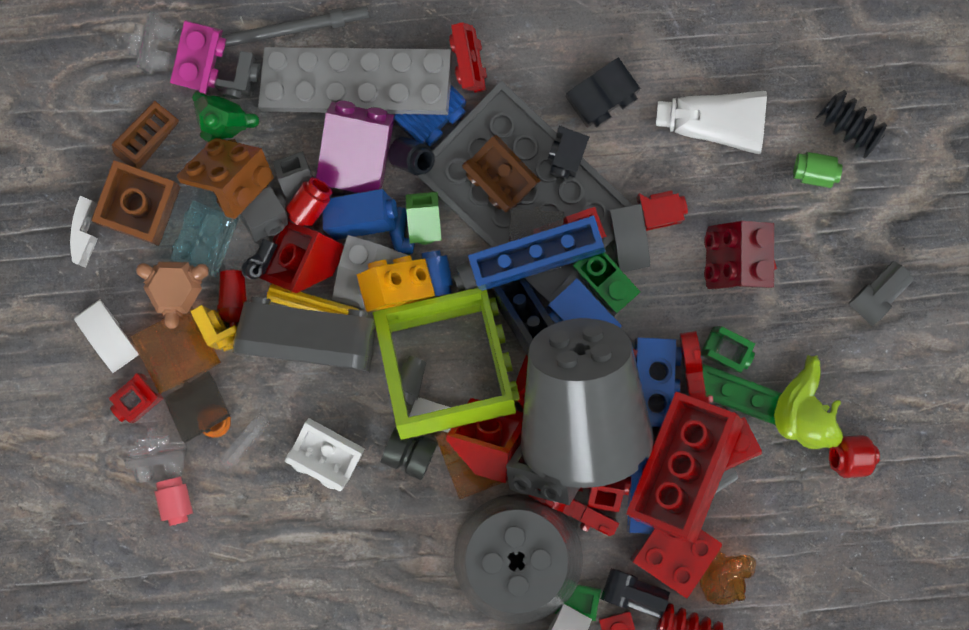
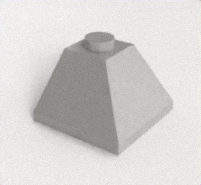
(354, 260)

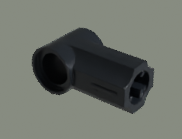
(627, 591)

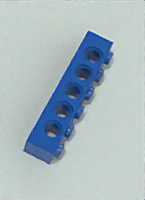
(649, 352)

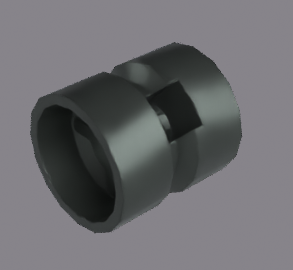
(410, 453)

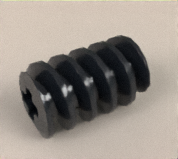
(853, 123)

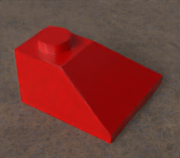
(302, 258)
(488, 444)

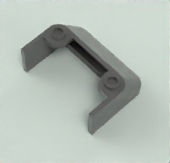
(305, 335)

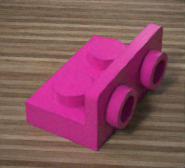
(197, 56)

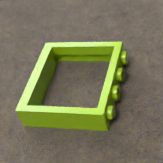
(432, 311)

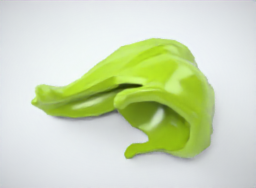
(803, 416)

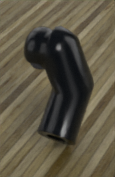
(258, 263)

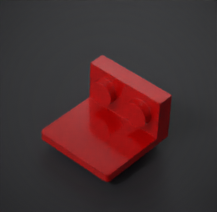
(677, 560)

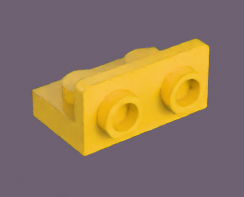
(212, 328)

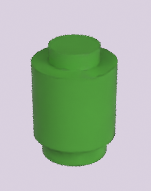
(817, 169)

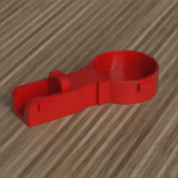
(693, 366)
(586, 515)

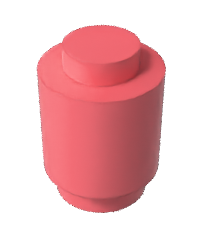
(173, 501)

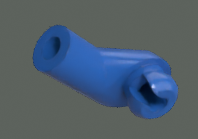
(398, 238)

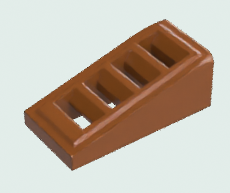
(152, 142)

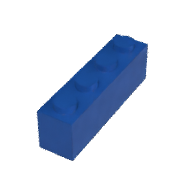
(536, 253)

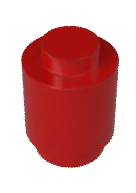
(309, 202)

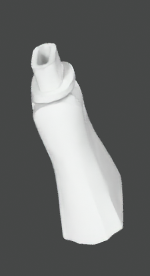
(722, 119)

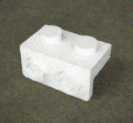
(324, 455)

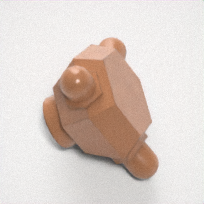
(172, 287)

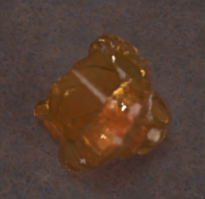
(725, 578)

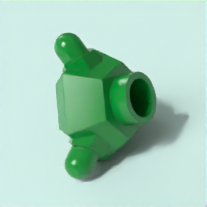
(220, 117)

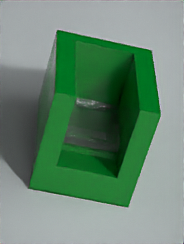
(728, 349)

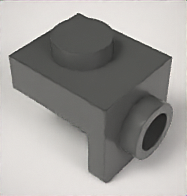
(246, 73)

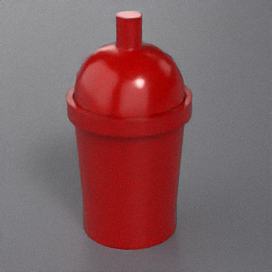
(231, 295)

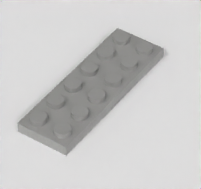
(368, 77)

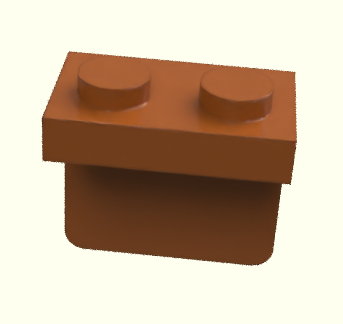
(230, 170)

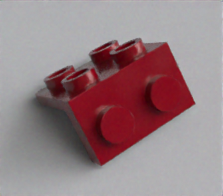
(739, 255)

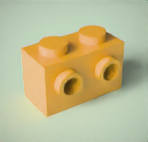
(395, 283)

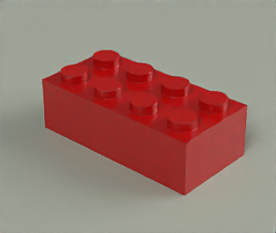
(685, 467)

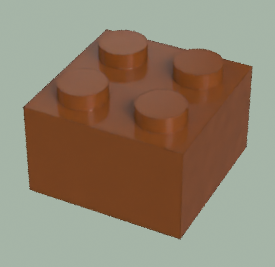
(136, 203)

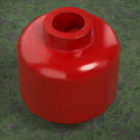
(854, 457)

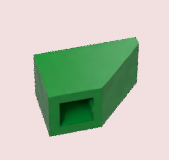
(607, 282)

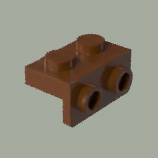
(500, 174)

